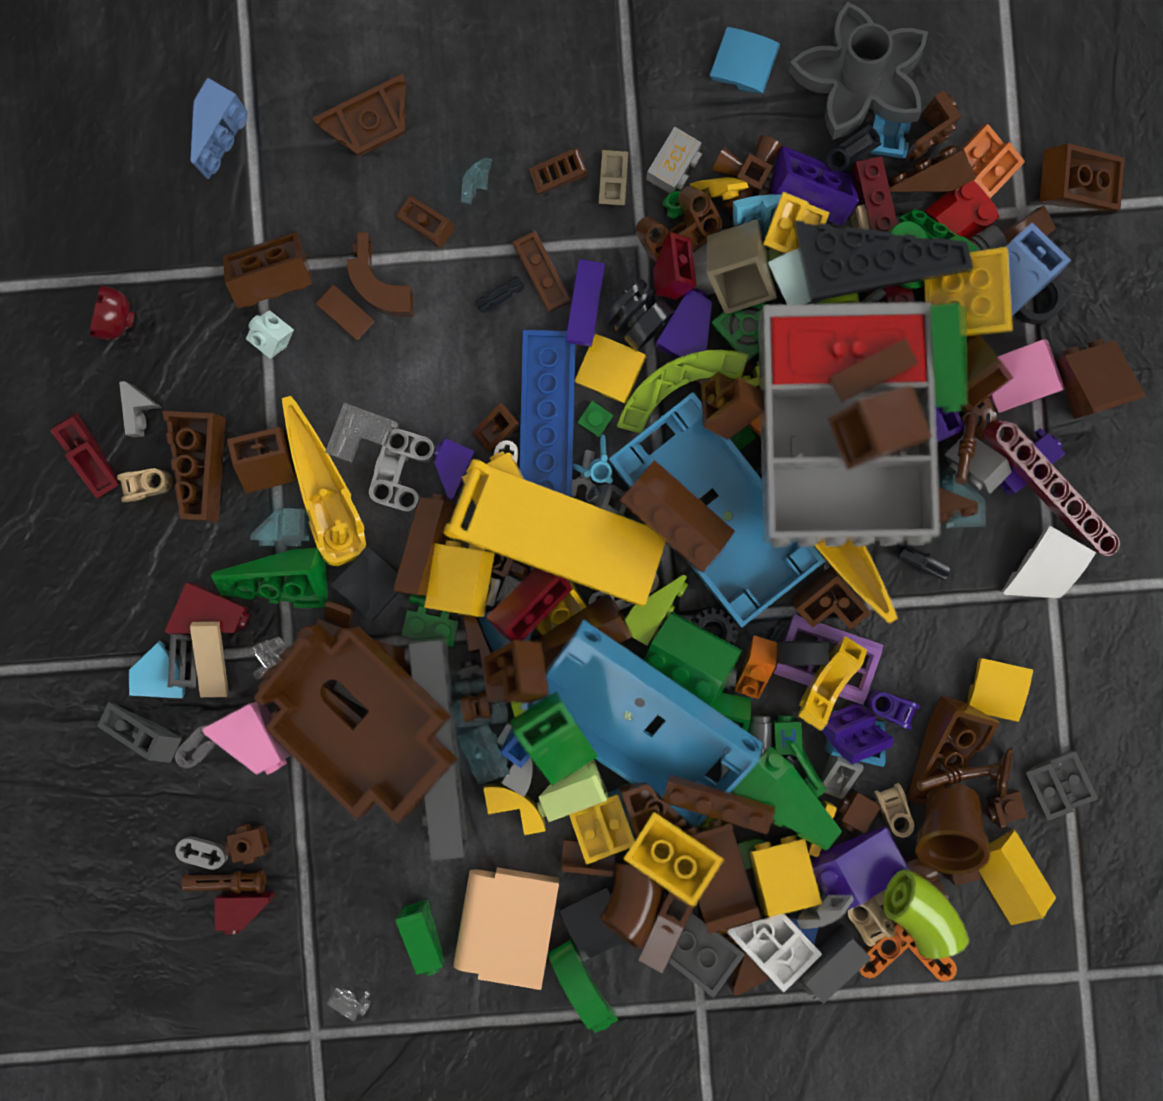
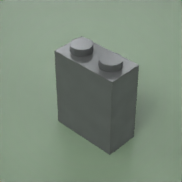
(839, 962)

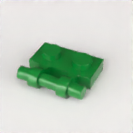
(424, 625)

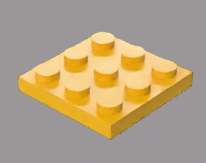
(981, 291)

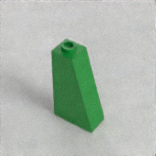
(949, 356)

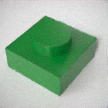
(595, 419)

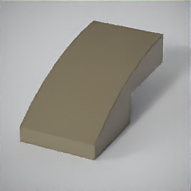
(613, 177)

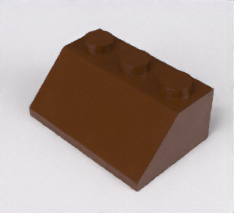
(266, 270)

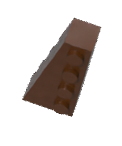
(197, 462)

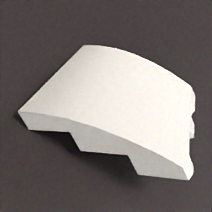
(1050, 566)
(777, 948)

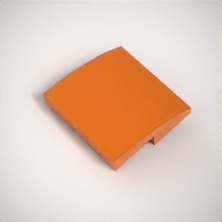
(991, 159)

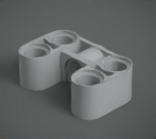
(390, 466)

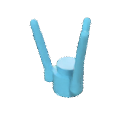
(599, 468)

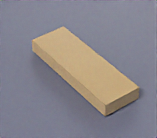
(209, 659)

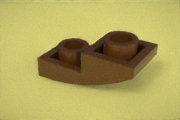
(1039, 217)
(344, 312)

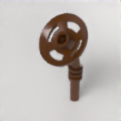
(971, 429)
(998, 772)

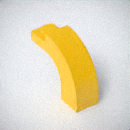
(829, 681)

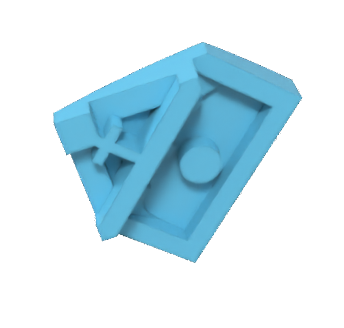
(150, 675)

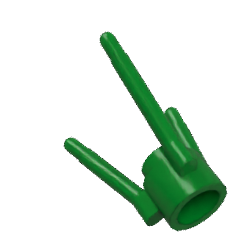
(812, 780)

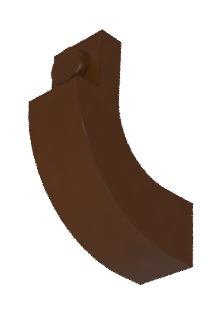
(388, 299)

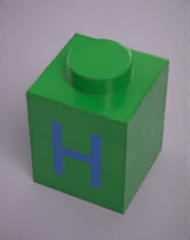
(785, 731)

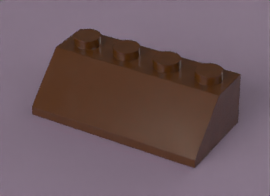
(677, 516)

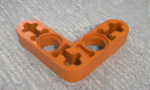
(902, 942)

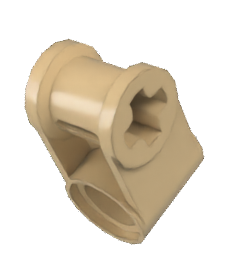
(140, 485)
(895, 805)
(872, 922)

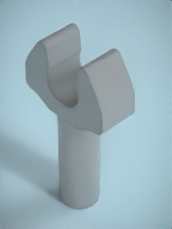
(582, 480)

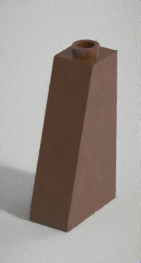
(426, 531)
(601, 614)

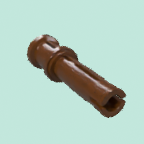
(237, 882)

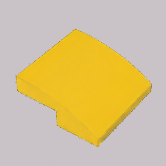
(781, 231)
(610, 368)
(1000, 689)
(602, 830)

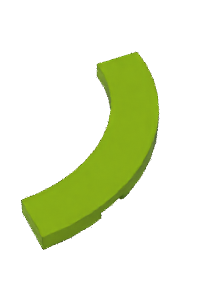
(674, 375)

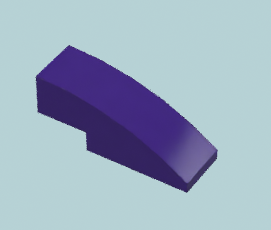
(585, 302)

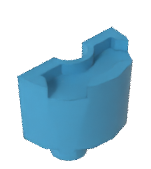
(891, 137)

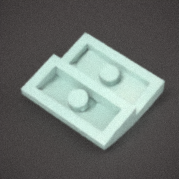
(791, 278)

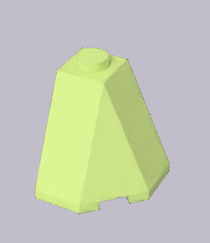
(573, 793)

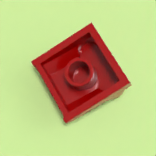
(964, 210)

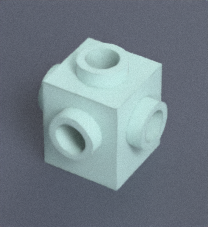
(269, 333)

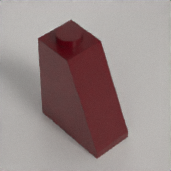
(205, 605)

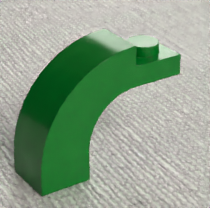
(580, 988)

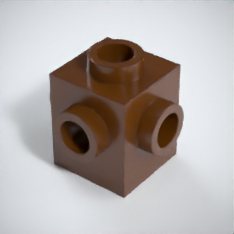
(247, 843)

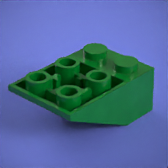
(553, 738)

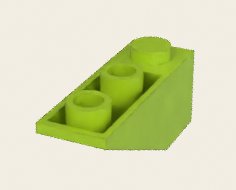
(646, 619)

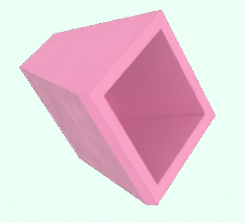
(1033, 374)
(247, 739)

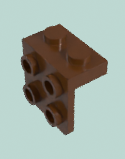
(941, 117)

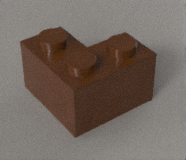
(729, 404)
(828, 595)
(519, 669)

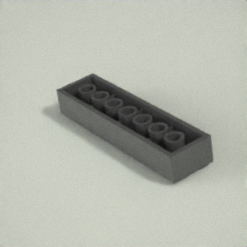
(444, 802)

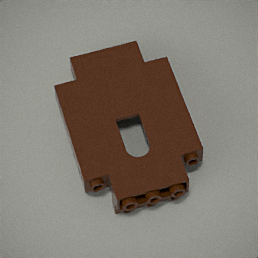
(392, 750)

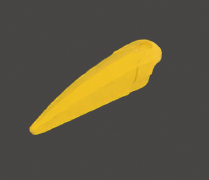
(325, 495)
(860, 573)

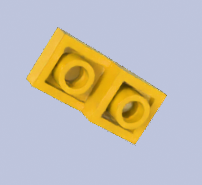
(724, 187)

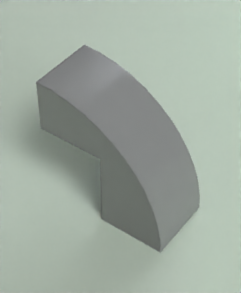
(519, 778)

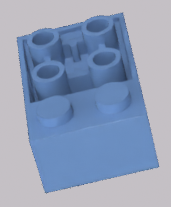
(215, 123)
(1032, 265)

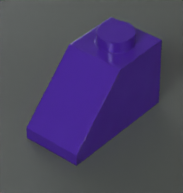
(452, 462)

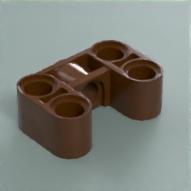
(690, 227)

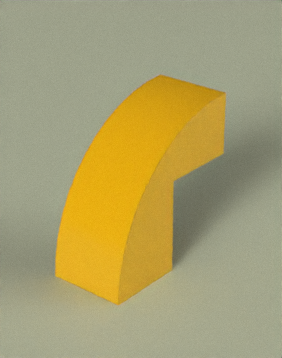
(502, 798)

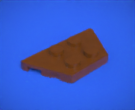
(368, 118)

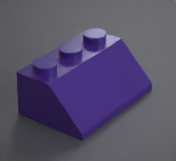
(815, 183)

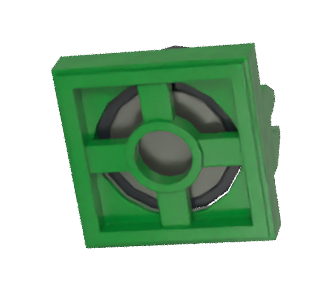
(741, 329)

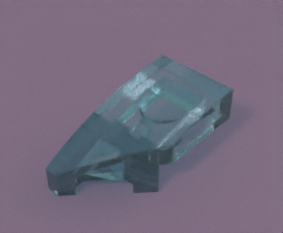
(475, 178)

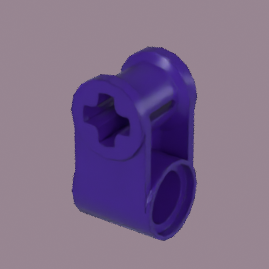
(895, 709)

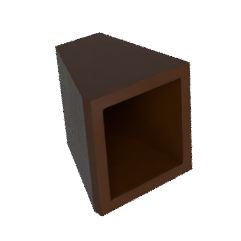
(984, 371)
(1097, 378)
(879, 426)

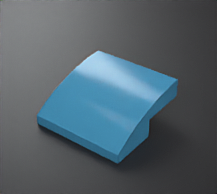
(745, 60)

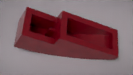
(85, 455)

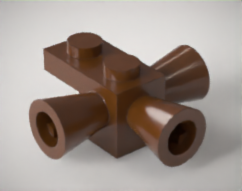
(754, 171)

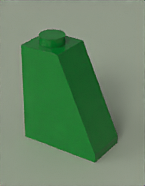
(421, 937)

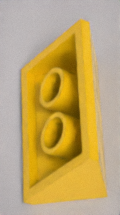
(673, 859)
(1016, 880)

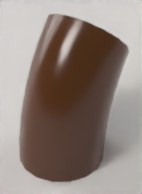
(633, 904)

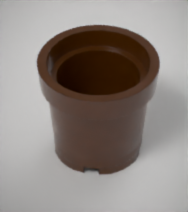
(953, 831)

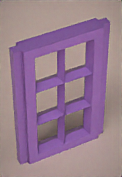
(832, 635)

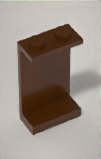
(728, 895)

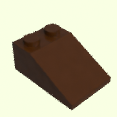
(1081, 178)

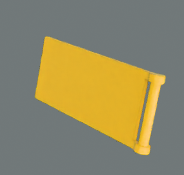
(559, 534)

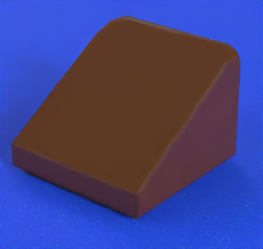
(339, 613)

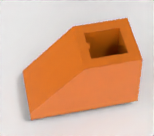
(756, 667)

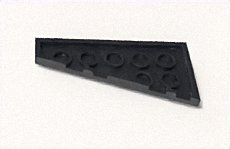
(864, 260)

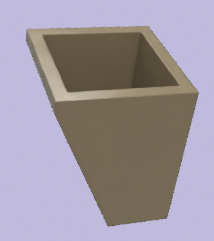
(740, 267)

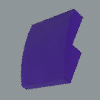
(855, 733)

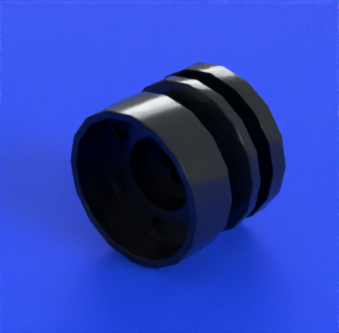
(639, 315)

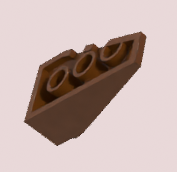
(950, 741)

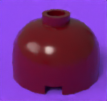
(110, 314)

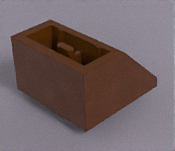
(262, 459)

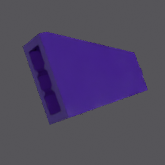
(688, 326)

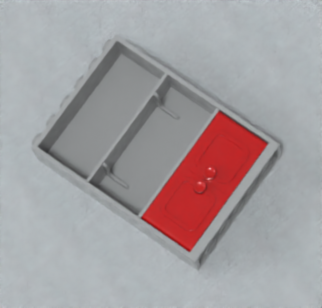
(804, 477)

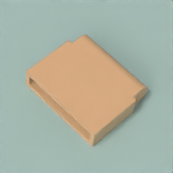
(506, 926)

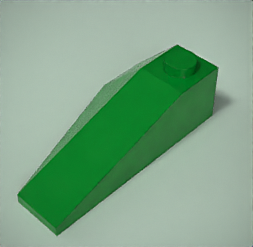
(288, 576)
(796, 806)

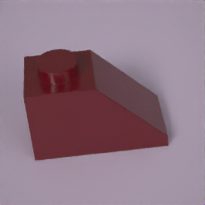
(675, 267)
(236, 910)

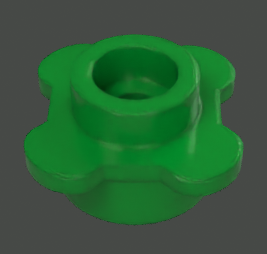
(670, 203)

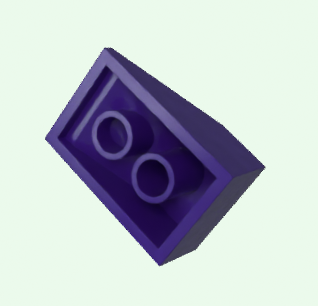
(859, 866)

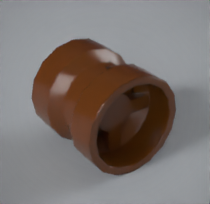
(475, 707)

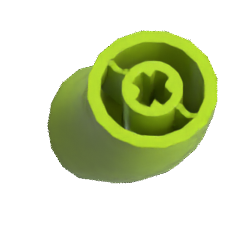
(925, 915)

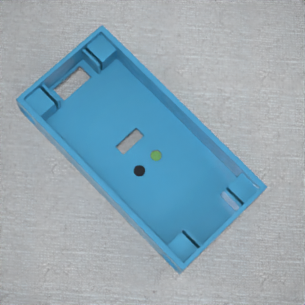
(747, 571)
(616, 699)

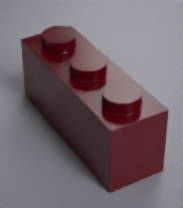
(529, 604)

